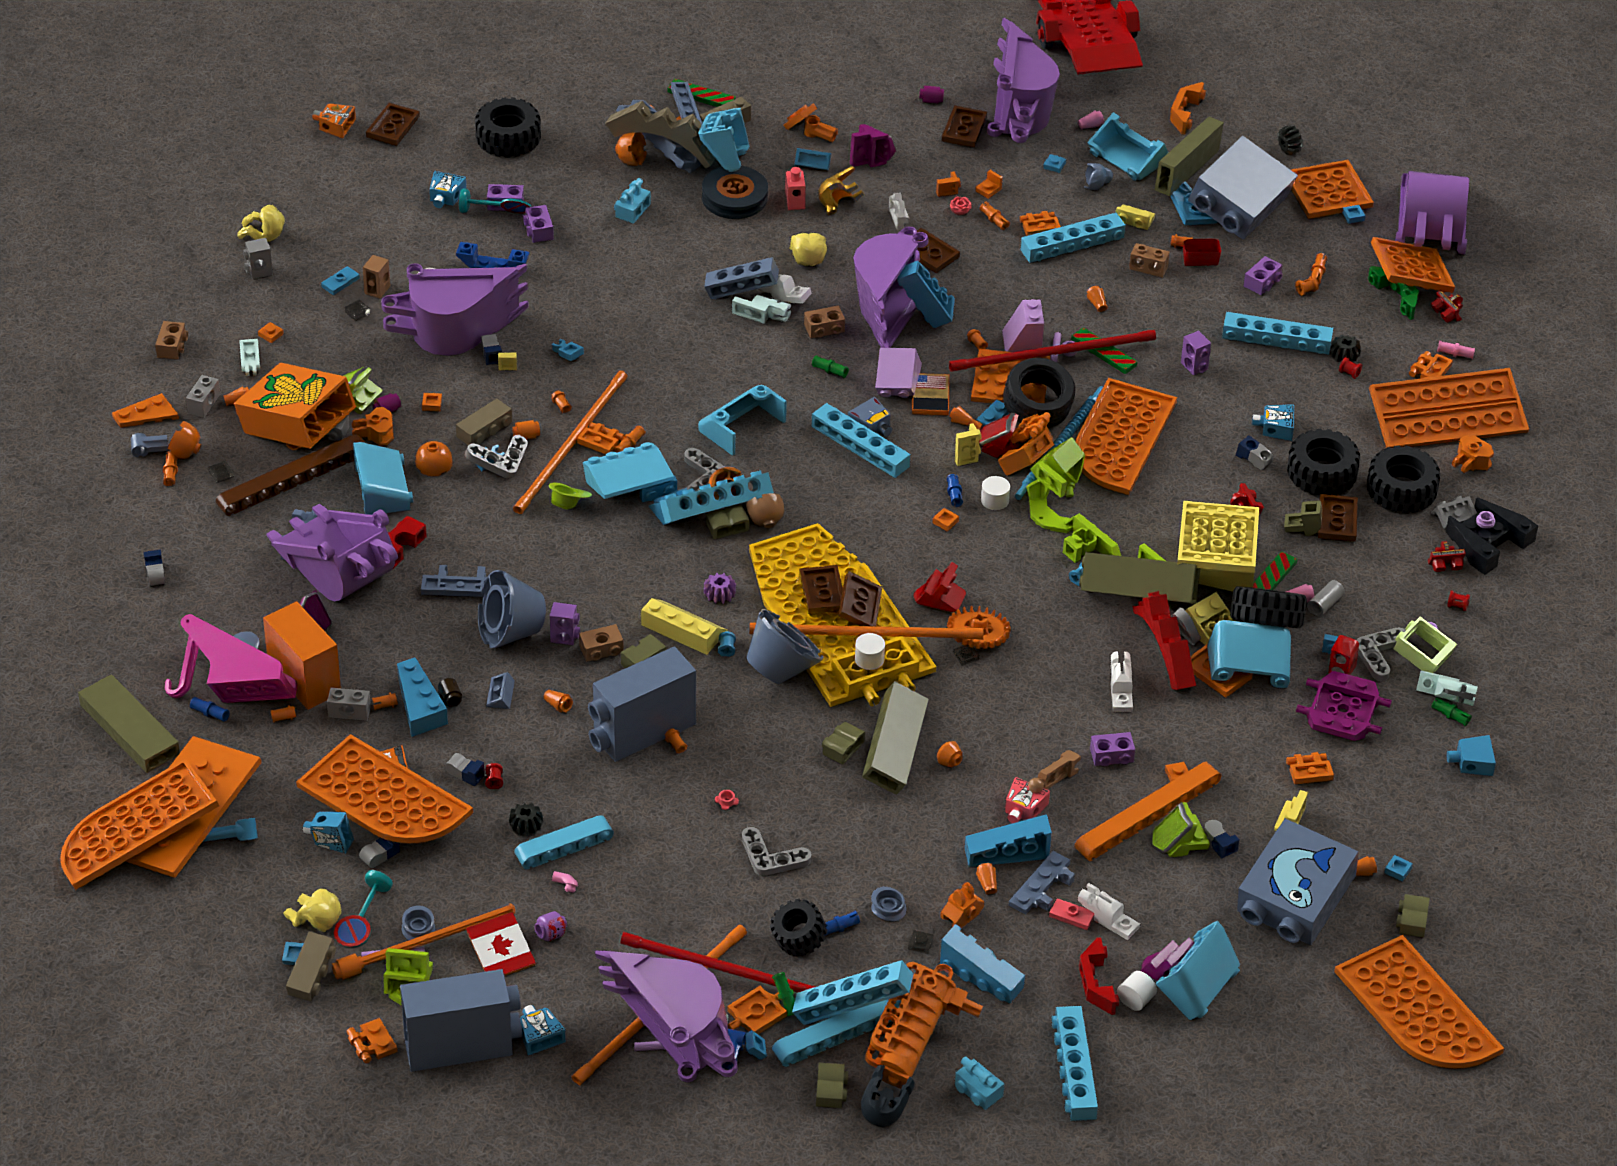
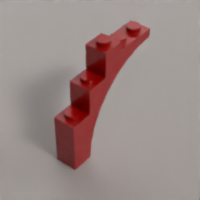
(1165, 628)

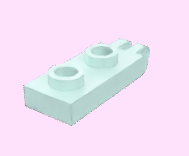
(249, 356)

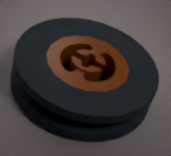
(734, 193)

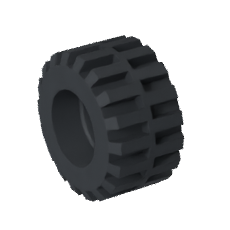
(795, 914)

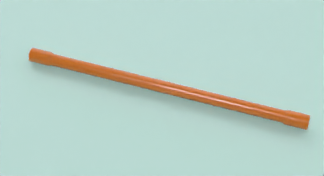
(525, 500)
(967, 633)
(588, 1069)

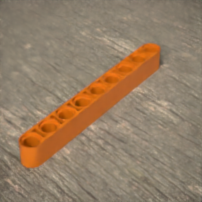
(1147, 810)

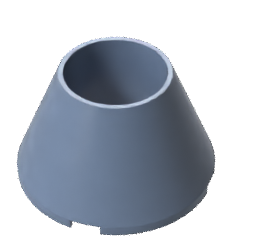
(509, 610)
(780, 649)

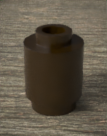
(450, 692)

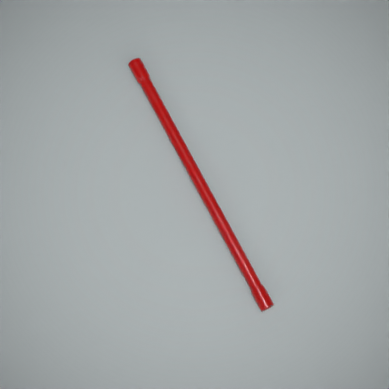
(963, 364)
(639, 942)

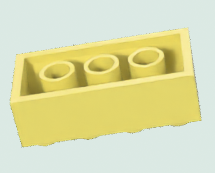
(680, 625)

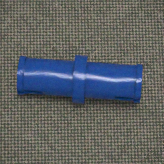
(954, 490)
(209, 709)
(840, 923)

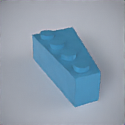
(927, 294)
(421, 701)
(1010, 843)
(980, 966)

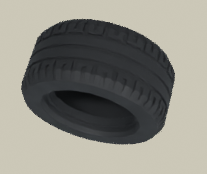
(1042, 372)

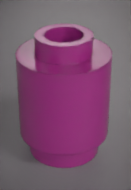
(931, 94)
(389, 401)

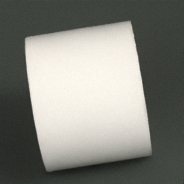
(995, 493)
(869, 651)
(1137, 990)

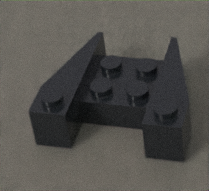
(1481, 542)

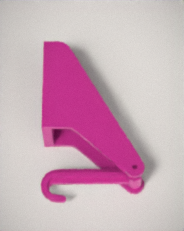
(236, 668)

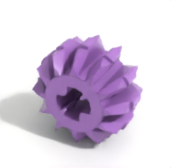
(719, 588)

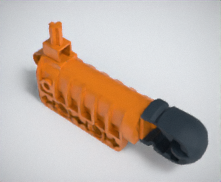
(907, 1038)

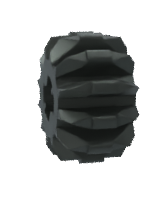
(1290, 139)
(1345, 347)
(525, 818)

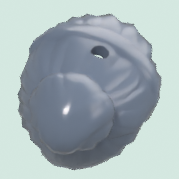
(1097, 176)

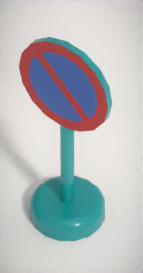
(510, 205)
(354, 929)

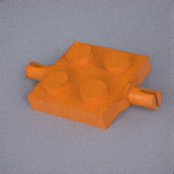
(756, 1011)

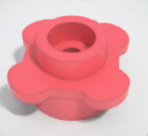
(726, 799)

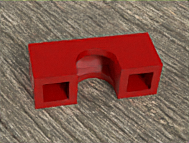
(407, 532)

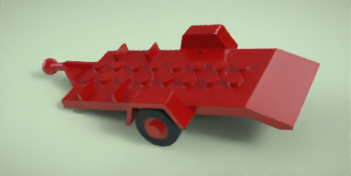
(1092, 33)

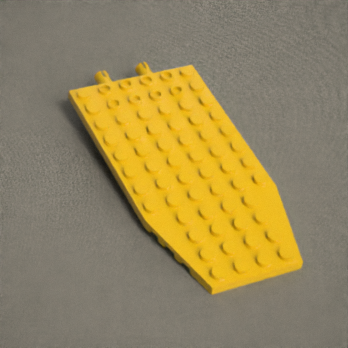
(837, 675)

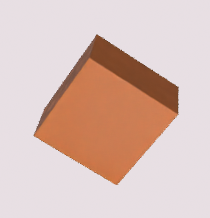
(304, 652)

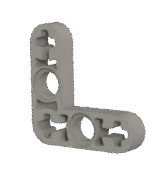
(702, 459)
(501, 462)
(1186, 625)
(1374, 649)
(770, 861)

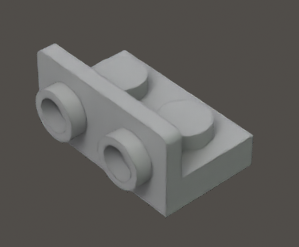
(1459, 508)

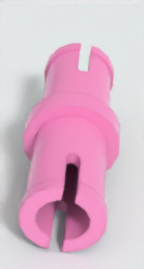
(1455, 349)

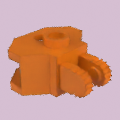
(376, 426)
(1472, 455)
(962, 906)

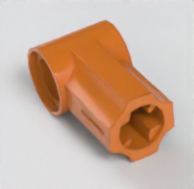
(814, 128)

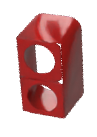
(1201, 252)
(1346, 647)

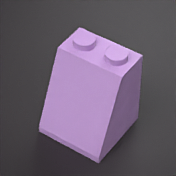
(1025, 327)
(897, 372)

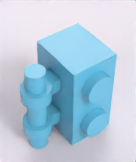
(633, 202)
(978, 1083)

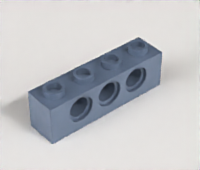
(741, 278)

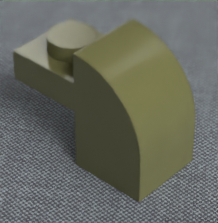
(1308, 520)

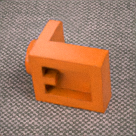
(991, 185)
(948, 186)

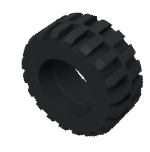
(508, 127)
(1318, 477)
(1399, 494)
(1268, 607)

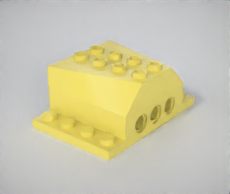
(1220, 542)

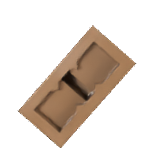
(1149, 260)
(824, 322)
(171, 340)

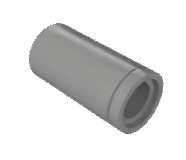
(1326, 598)

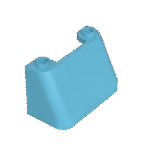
(725, 137)
(1126, 148)
(381, 478)
(1250, 650)
(1201, 972)

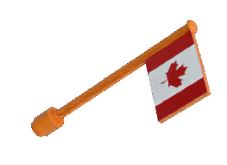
(493, 935)

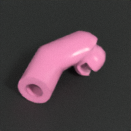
(567, 879)

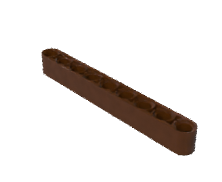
(287, 476)

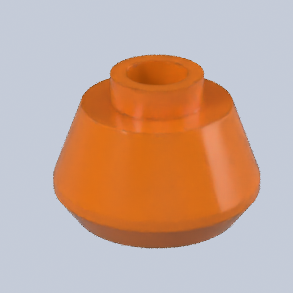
(949, 754)

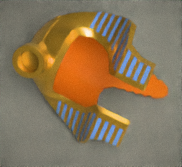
(834, 190)

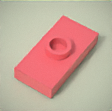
(1071, 914)

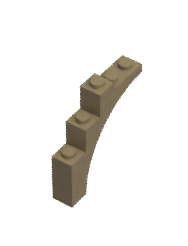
(662, 123)

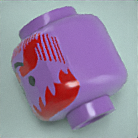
(550, 926)

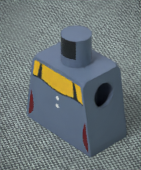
(873, 416)

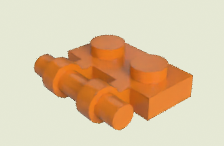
(1039, 222)
(1435, 366)
(1030, 426)
(599, 438)
(1310, 768)
(378, 1038)

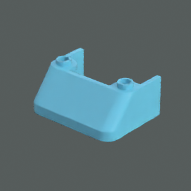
(715, 424)

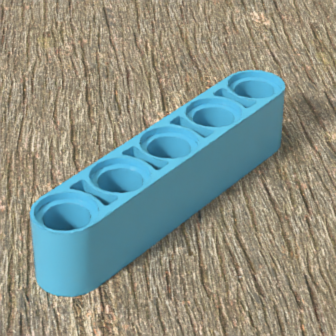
(563, 841)

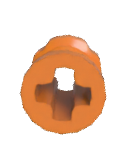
(1307, 285)

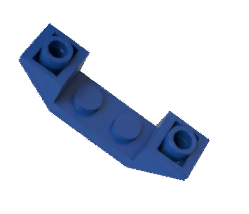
(469, 255)

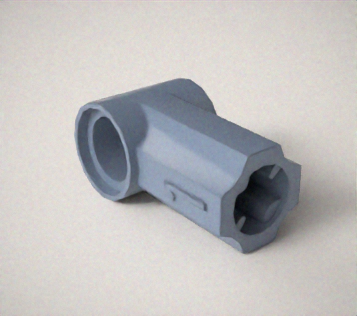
(142, 444)

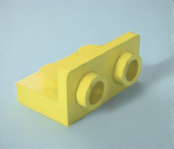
(1135, 216)
(967, 446)
(1293, 809)

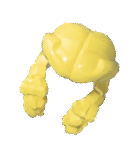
(271, 220)
(808, 248)
(320, 910)

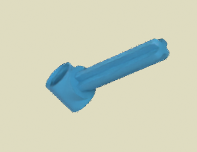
(243, 829)

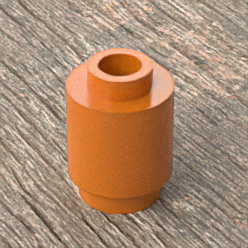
(527, 429)

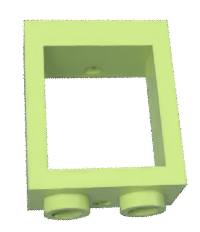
(1430, 635)

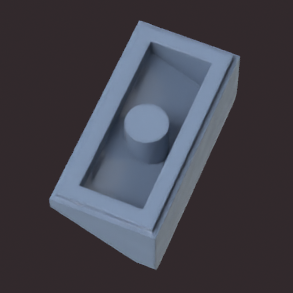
(500, 691)

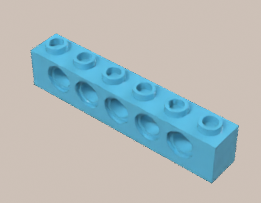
(1072, 237)
(1277, 333)
(861, 440)
(672, 511)
(853, 992)
(1076, 1063)

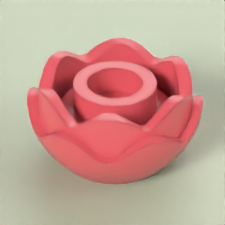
(960, 205)

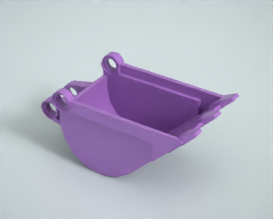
(1024, 85)
(1433, 209)
(879, 293)
(455, 306)
(338, 550)
(678, 1006)

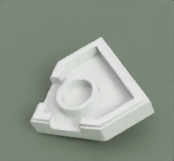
(898, 211)

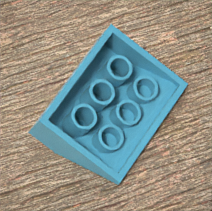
(627, 470)

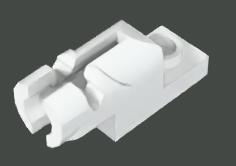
(786, 290)
(1121, 684)
(1108, 911)

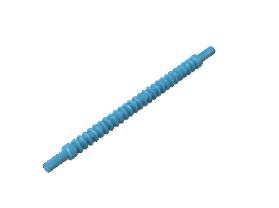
(1067, 433)

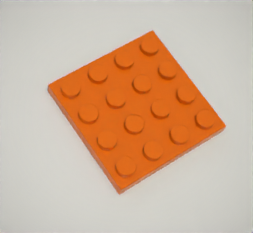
(1329, 188)
(1412, 265)
(991, 381)

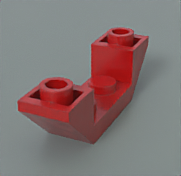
(1099, 996)

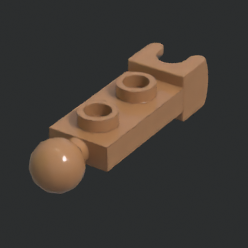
(1055, 772)

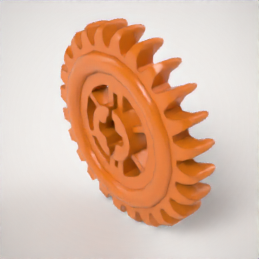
(995, 629)

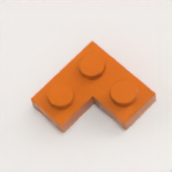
(799, 115)

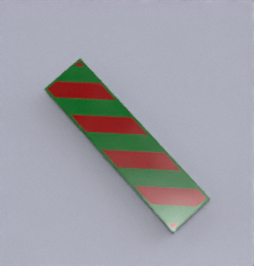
(706, 95)
(1108, 354)
(1275, 571)

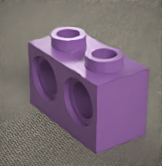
(500, 192)
(538, 223)
(1263, 275)
(1196, 353)
(564, 623)
(1112, 749)

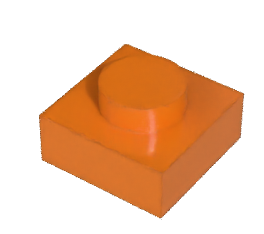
(270, 332)
(432, 402)
(945, 519)
(1175, 770)

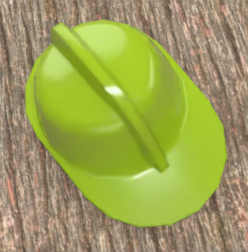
(566, 496)

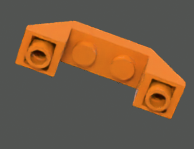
(1188, 94)
(1026, 455)

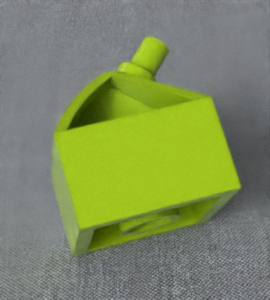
(1067, 461)

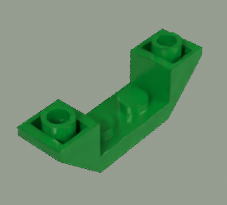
(1408, 293)

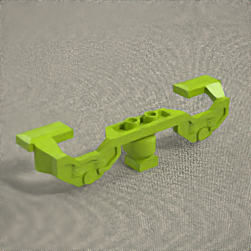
(1085, 535)

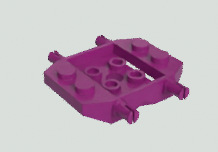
(1354, 723)

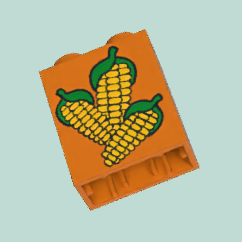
(295, 405)

